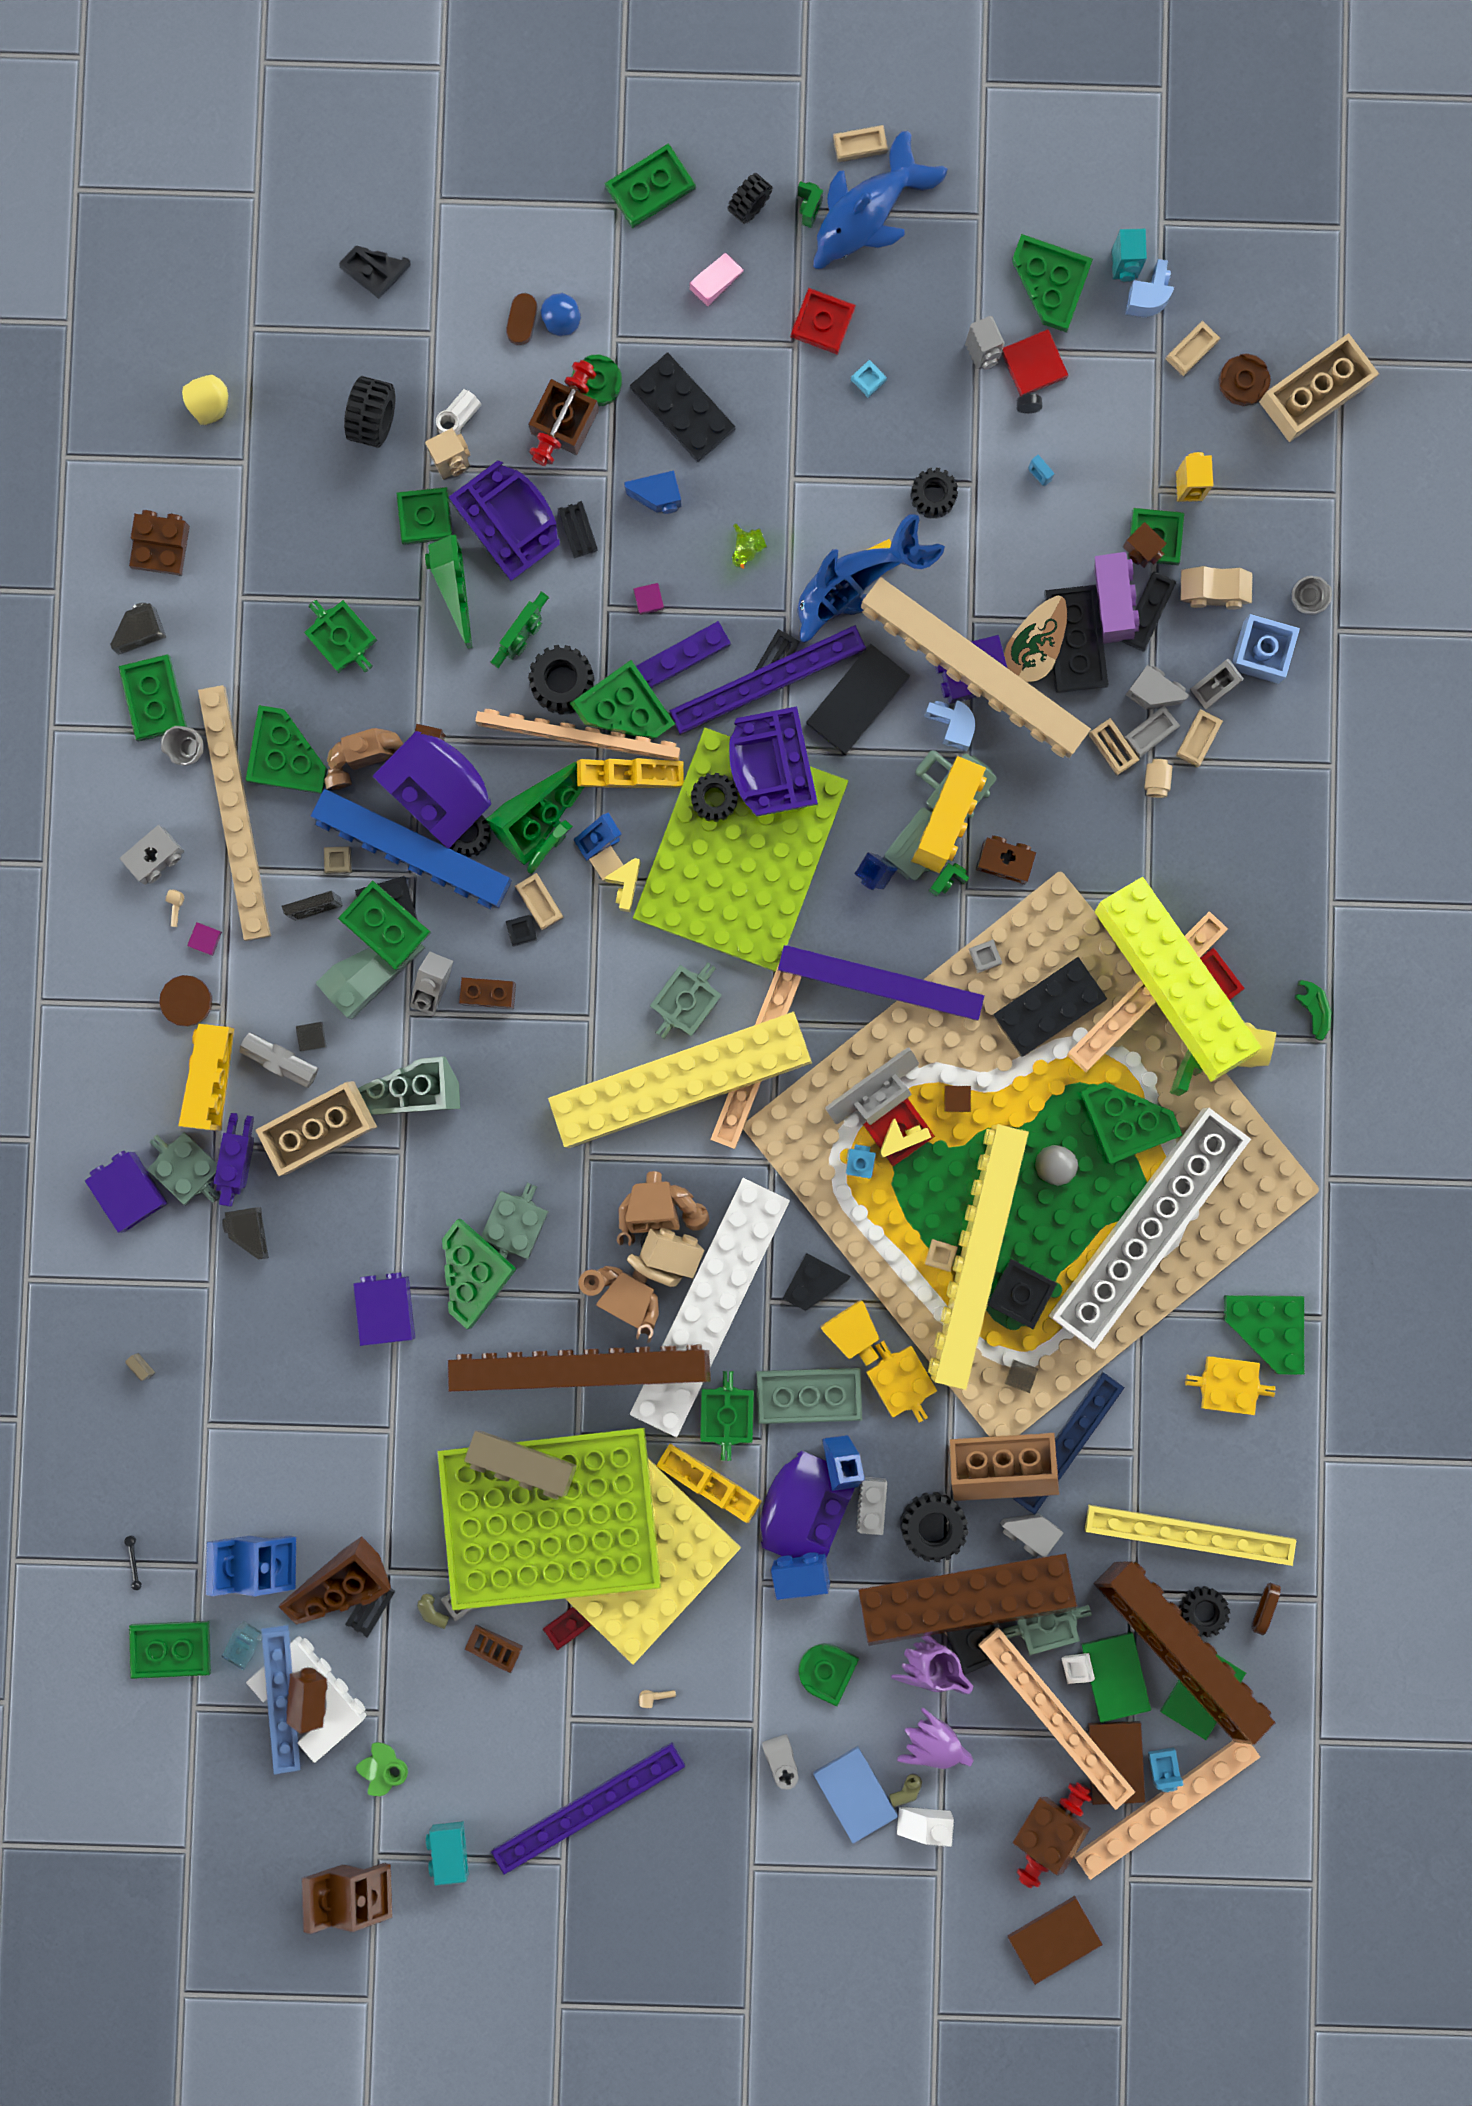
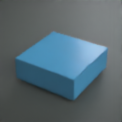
(1041, 470)

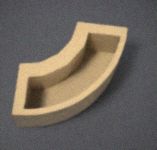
(1216, 587)

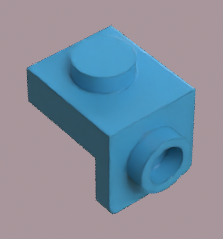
(860, 1161)
(1165, 1769)

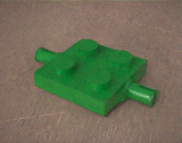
(526, 624)
(340, 636)
(727, 1415)

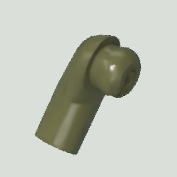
(428, 1612)
(909, 1791)

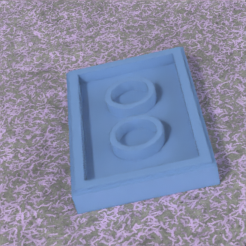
(855, 1794)

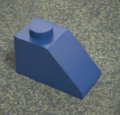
(656, 492)

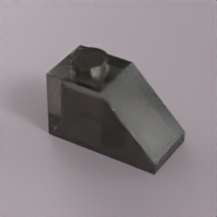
(138, 628)
(247, 1230)

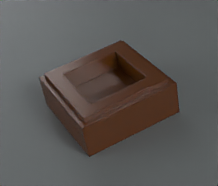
(957, 1098)

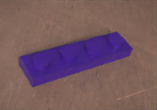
(684, 654)

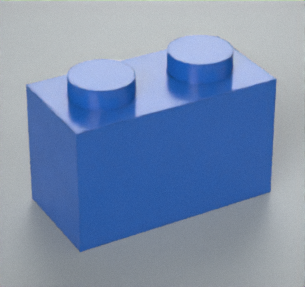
(800, 1576)

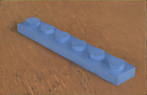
(277, 1675)

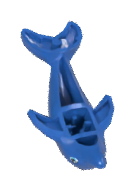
(859, 214)
(843, 580)

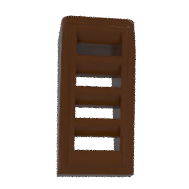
(489, 1657)

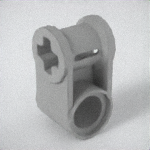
(780, 1758)

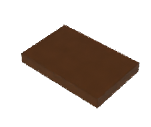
(1123, 1748)
(1054, 1940)

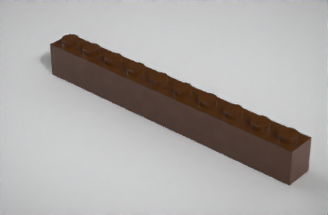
(579, 1370)

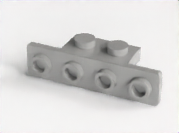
(876, 1092)

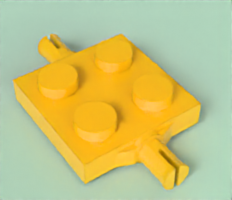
(901, 1381)
(1230, 1385)

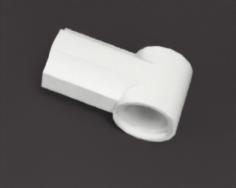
(458, 412)

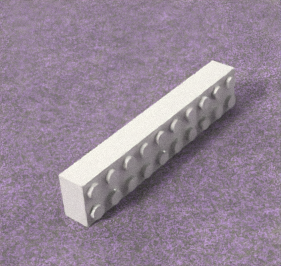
(1149, 1227)
(714, 1297)

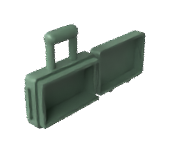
(907, 843)

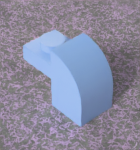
(1150, 298)
(959, 720)

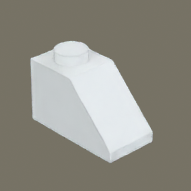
(926, 1825)

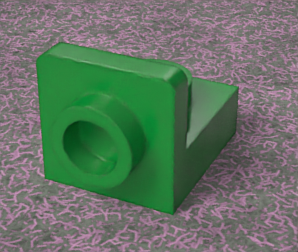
(812, 201)
(944, 882)

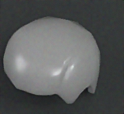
(1311, 595)
(182, 745)
(1056, 1165)

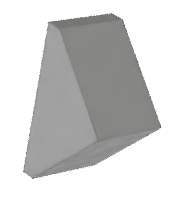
(1217, 684)

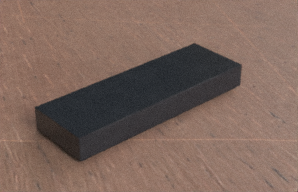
(1151, 608)

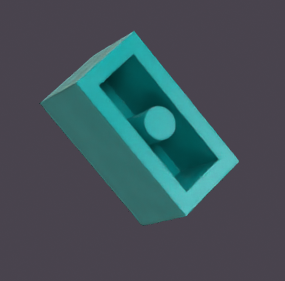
(1129, 254)
(448, 1853)

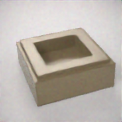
(337, 860)
(139, 1367)

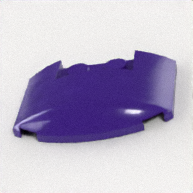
(508, 517)
(771, 762)
(435, 786)
(802, 1509)

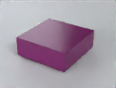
(648, 598)
(204, 938)

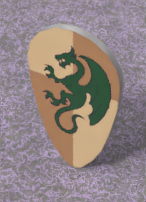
(1037, 641)

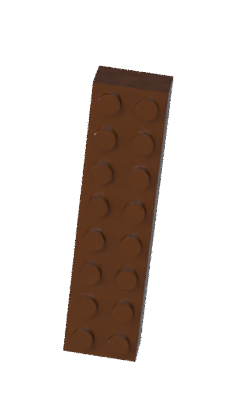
(967, 1599)
(1185, 1652)

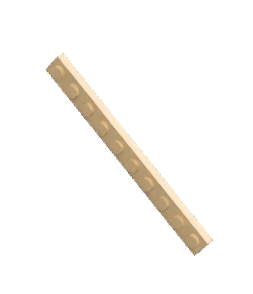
(234, 813)

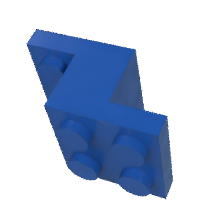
(251, 1565)

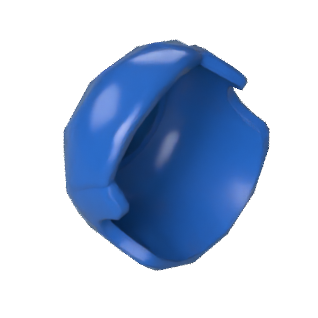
(560, 314)

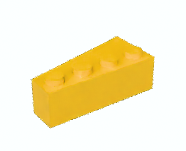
(949, 815)
(207, 1077)

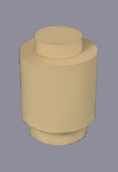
(1158, 778)

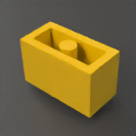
(1194, 477)

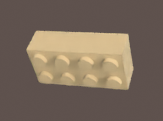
(1319, 387)
(316, 1128)

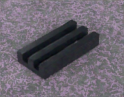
(571, 509)
(787, 638)
(358, 1627)

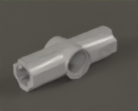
(278, 1060)

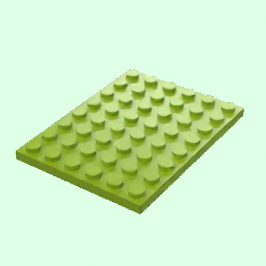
(737, 878)
(532, 1548)

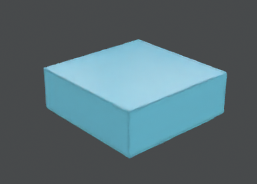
(868, 378)

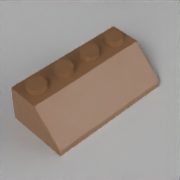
(1004, 1467)

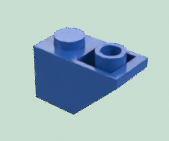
(843, 1463)

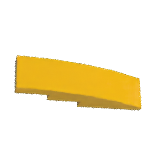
(630, 773)
(709, 1483)

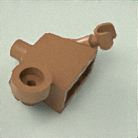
(359, 751)
(655, 1207)
(626, 1297)

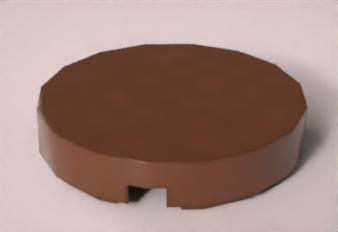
(1244, 379)
(185, 1000)

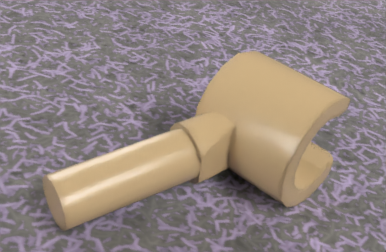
(177, 899)
(646, 1697)

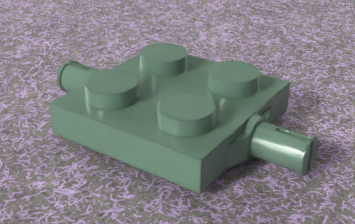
(685, 1000)
(184, 1168)
(515, 1223)
(1049, 1630)

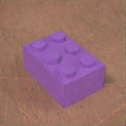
(1116, 597)

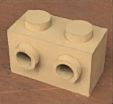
(449, 453)
(671, 1252)

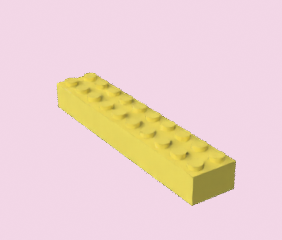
(680, 1080)
(978, 1256)

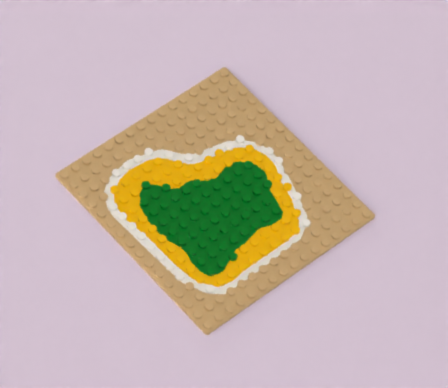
(1053, 1229)

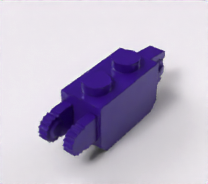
(234, 1160)

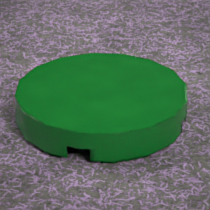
(607, 381)

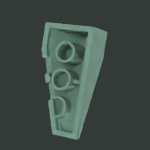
(359, 980)
(419, 1087)

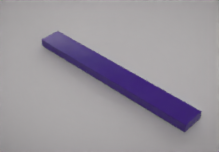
(767, 679)
(880, 982)
(587, 1808)

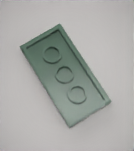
(809, 1395)

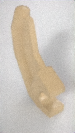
(661, 1276)

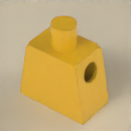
(853, 1332)

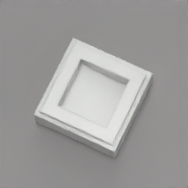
(1078, 1668)

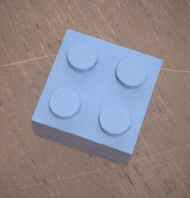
(1265, 648)

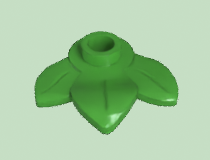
(378, 1769)

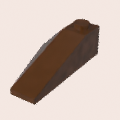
(346, 1580)

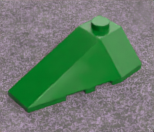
(447, 567)
(529, 817)

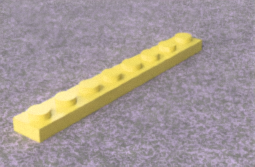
(1190, 1535)

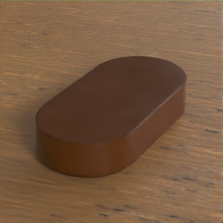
(522, 319)
(1266, 1608)

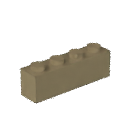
(520, 1463)

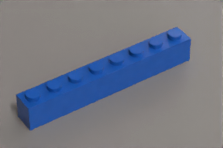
(410, 848)

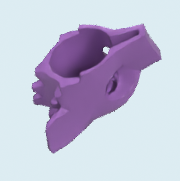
(932, 1668)
(934, 1745)

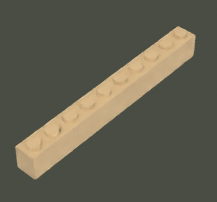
(975, 668)

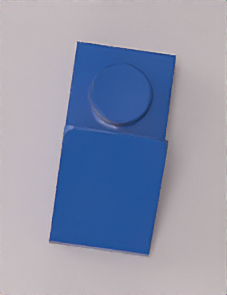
(598, 836)

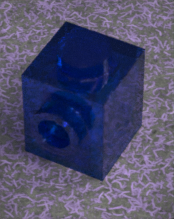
(875, 871)

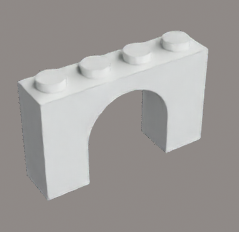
(342, 1710)

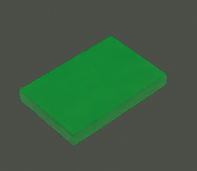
(650, 185)
(152, 696)
(384, 925)
(169, 1649)
(1118, 1676)
(1188, 1712)

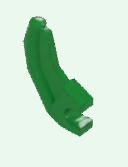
(553, 840)
(1318, 1006)

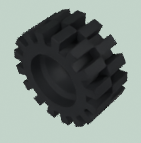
(750, 198)
(941, 479)
(714, 781)
(478, 843)
(1220, 1610)

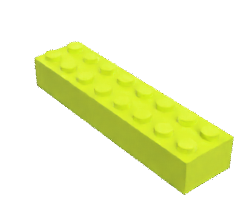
(1177, 979)

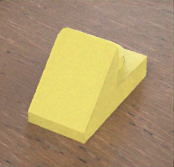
(626, 876)
(895, 1141)

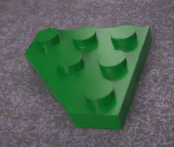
(1051, 279)
(624, 705)
(283, 755)
(1127, 1122)
(472, 1273)
(1271, 1328)

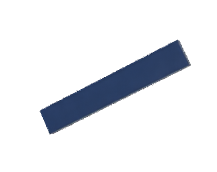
(1078, 1430)

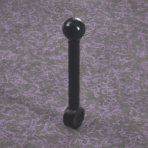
(130, 1541)

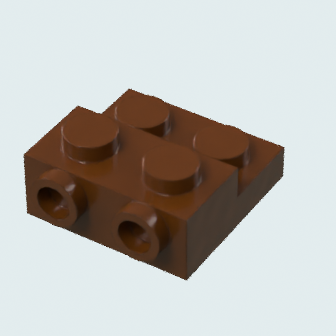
(159, 543)

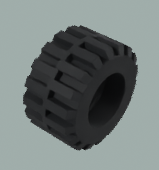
(369, 411)
(550, 661)
(934, 1549)

